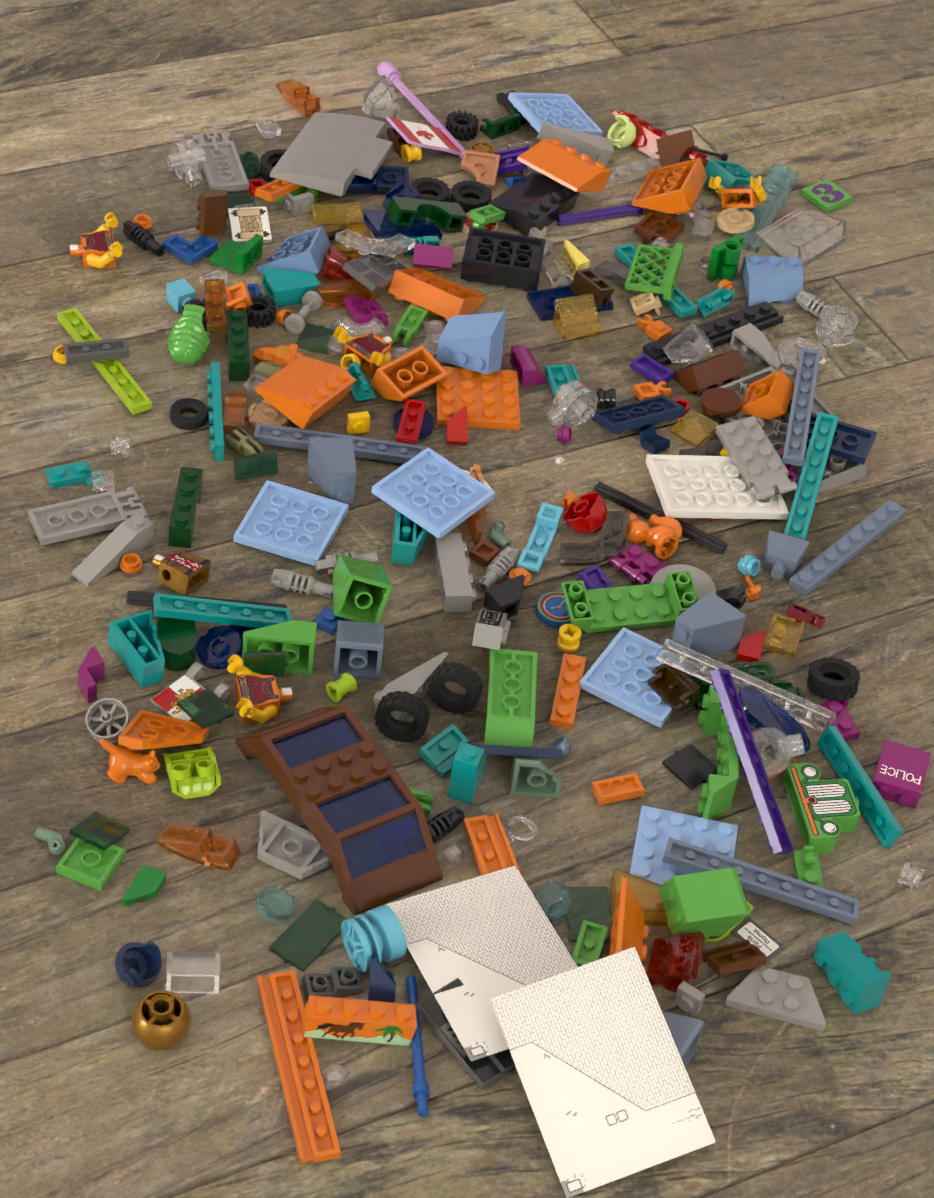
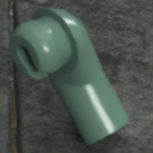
(497, 533)
(53, 838)

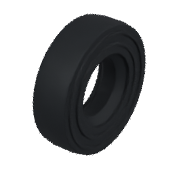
(189, 423)

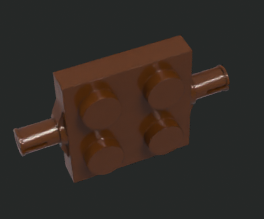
(658, 225)

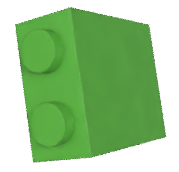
(360, 590)
(704, 902)

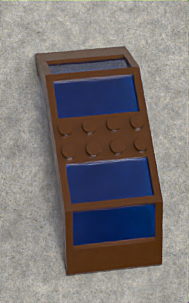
(350, 804)

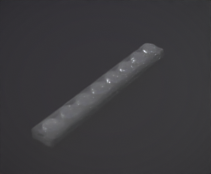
(701, 666)

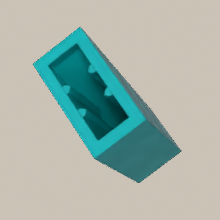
(287, 286)
(467, 773)

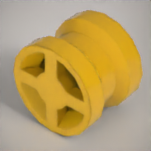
(411, 153)
(569, 638)

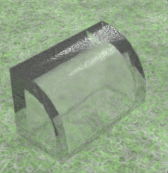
(557, 270)
(193, 972)

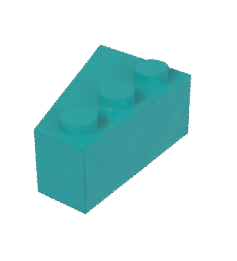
(407, 539)
(138, 647)
(851, 972)

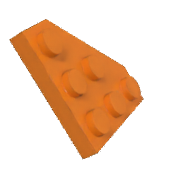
(155, 730)

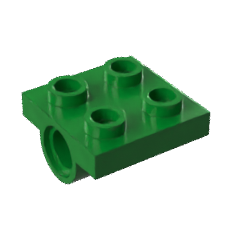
(725, 259)

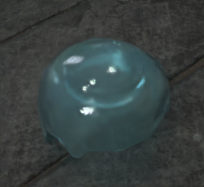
(554, 899)
(275, 904)

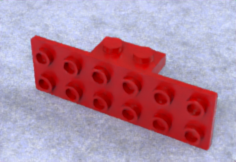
(647, 136)

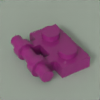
(364, 310)
(637, 564)

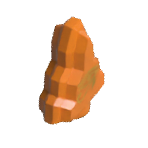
(280, 355)

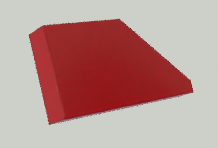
(457, 428)
(751, 647)

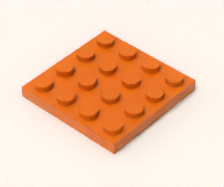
(489, 399)

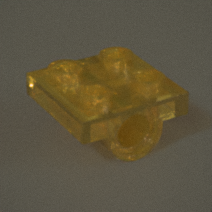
(576, 316)

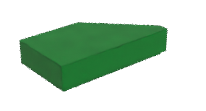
(145, 885)

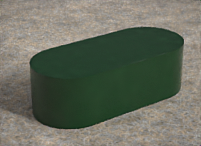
(177, 641)

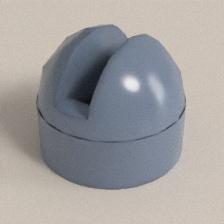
(561, 743)

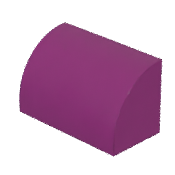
(433, 257)
(526, 366)

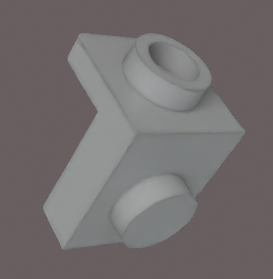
(298, 204)

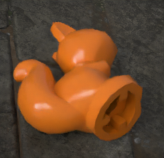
(662, 534)

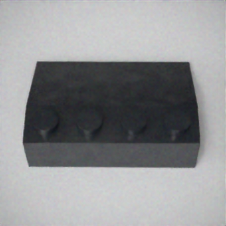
(535, 202)
(503, 259)

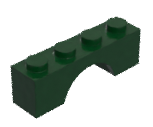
(444, 214)
(238, 345)
(184, 507)

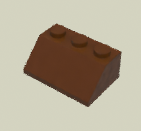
(711, 372)

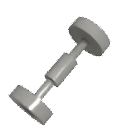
(294, 322)

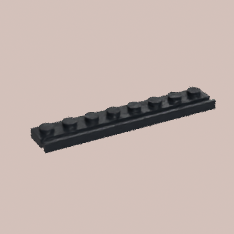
(720, 330)

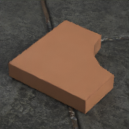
(482, 166)

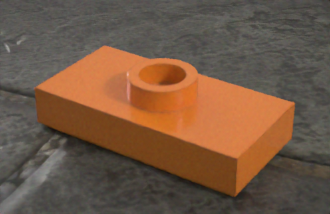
(617, 789)

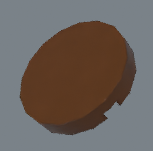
(720, 402)

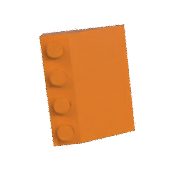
(566, 166)
(672, 187)
(434, 293)
(306, 389)
(628, 923)

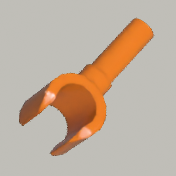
(752, 590)

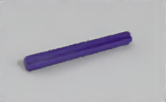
(598, 214)

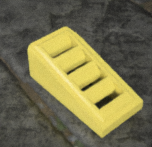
(574, 257)

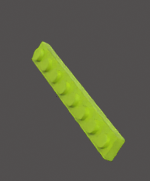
(110, 369)

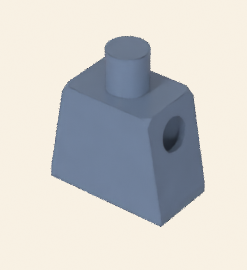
(783, 554)

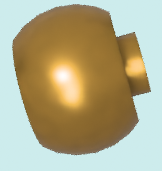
(161, 1020)

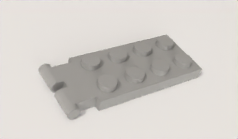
(223, 163)
(755, 457)
(84, 515)

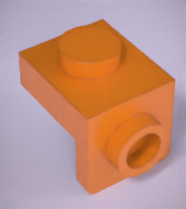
(238, 296)

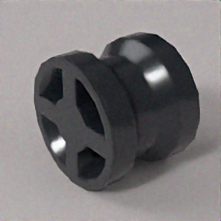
(606, 398)

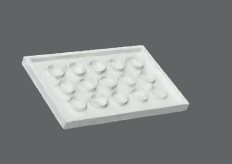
(708, 489)

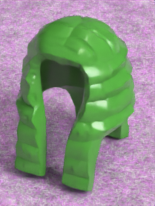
(188, 337)

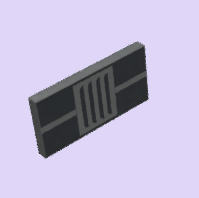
(373, 270)
(481, 1070)

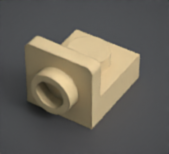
(645, 302)

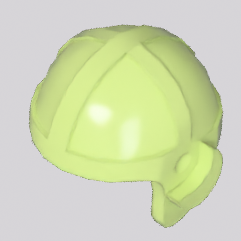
(622, 132)

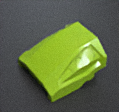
(192, 772)

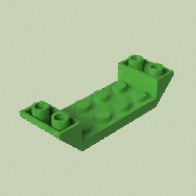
(629, 605)
(511, 698)
(720, 788)

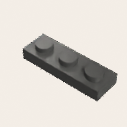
(96, 350)

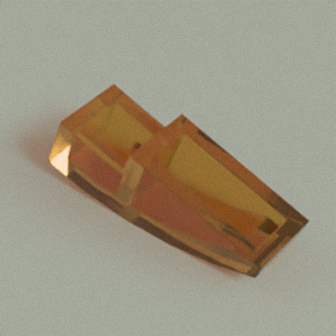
(299, 97)
(334, 292)
(235, 409)
(199, 846)

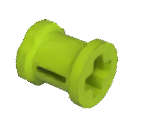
(341, 687)

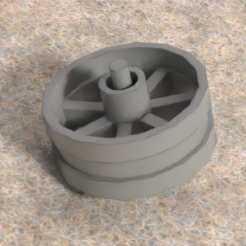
(107, 719)

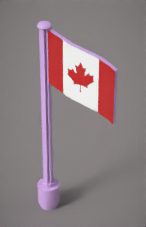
(416, 133)

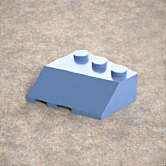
(300, 252)
(771, 279)
(473, 341)

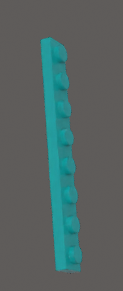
(811, 476)

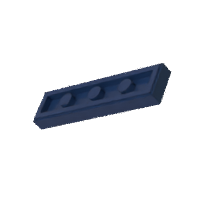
(514, 751)

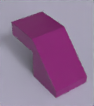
(90, 672)

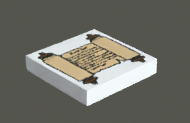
(247, 222)

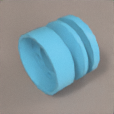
(374, 935)

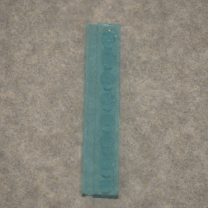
(777, 188)

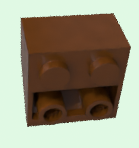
(213, 212)

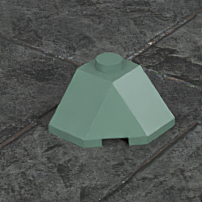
(533, 779)

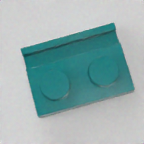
(560, 374)
(442, 749)

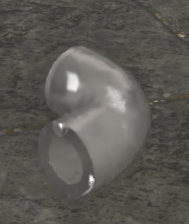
(358, 329)

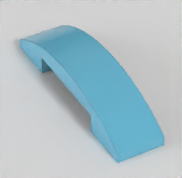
(541, 538)

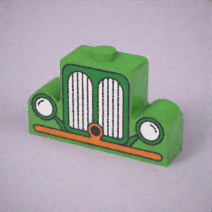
(820, 806)

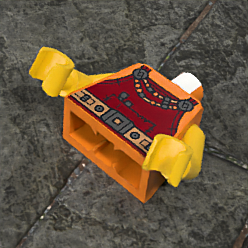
(741, 195)
(99, 246)
(369, 348)
(256, 693)

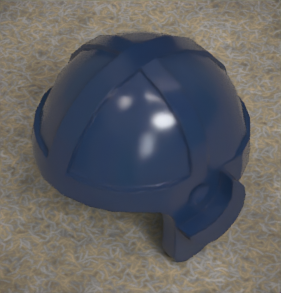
(138, 963)

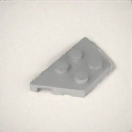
(289, 847)
(778, 997)

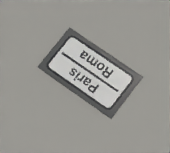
(759, 937)

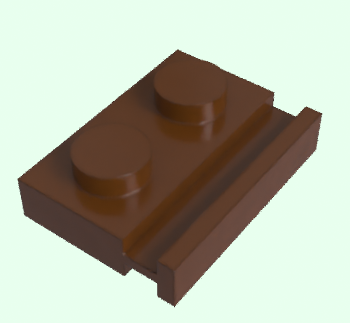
(734, 958)

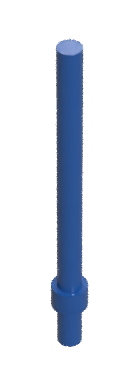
(420, 1087)

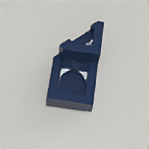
(651, 441)
(381, 983)

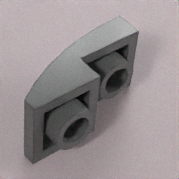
(615, 270)
(338, 983)

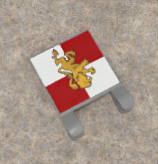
(167, 699)

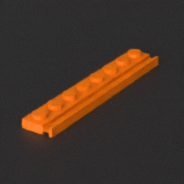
(489, 843)
(298, 1069)

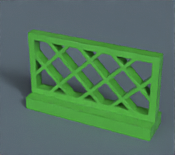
(669, 271)

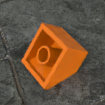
(768, 396)

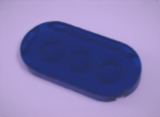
(765, 713)

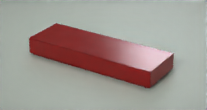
(411, 421)

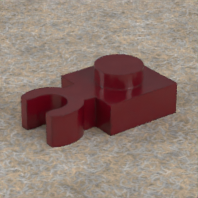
(803, 614)

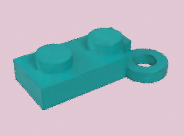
(68, 474)

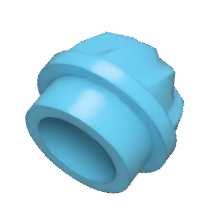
(749, 565)

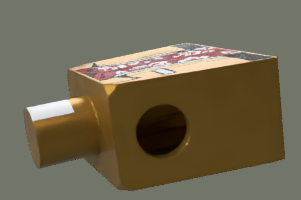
(182, 571)

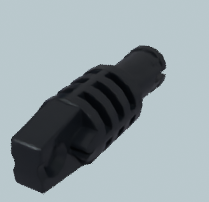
(143, 238)
(445, 823)

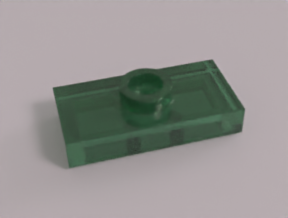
(255, 465)

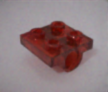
(333, 265)
(675, 960)

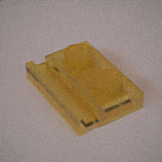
(783, 635)

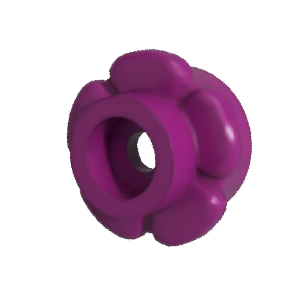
(564, 434)

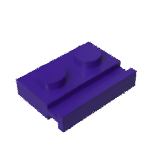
(509, 161)

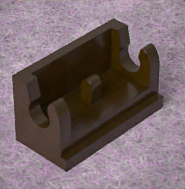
(589, 282)
(674, 687)

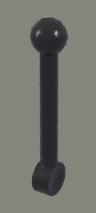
(724, 156)

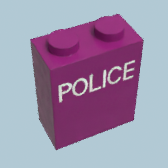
(901, 773)

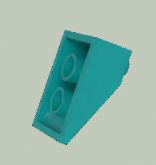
(731, 173)

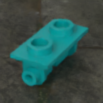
(715, 301)
(361, 389)

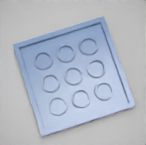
(553, 109)
(433, 492)
(291, 523)
(623, 677)
(658, 825)

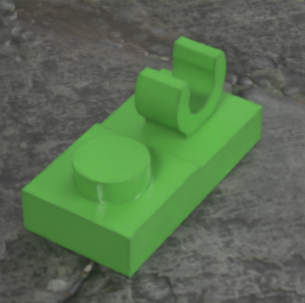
(486, 215)
(807, 866)

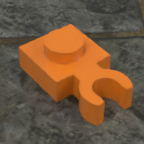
(654, 329)
(649, 390)

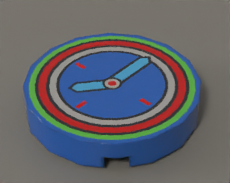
(553, 609)

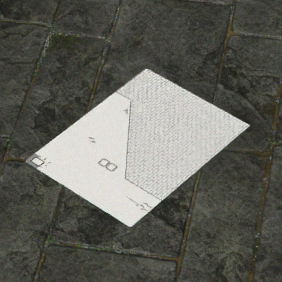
(490, 939)
(601, 1072)

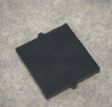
(690, 766)

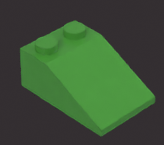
(293, 636)

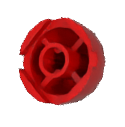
(587, 514)

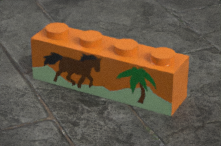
(359, 1020)

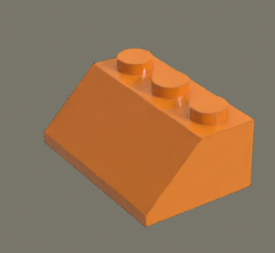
(407, 375)

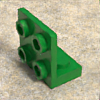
(237, 256)

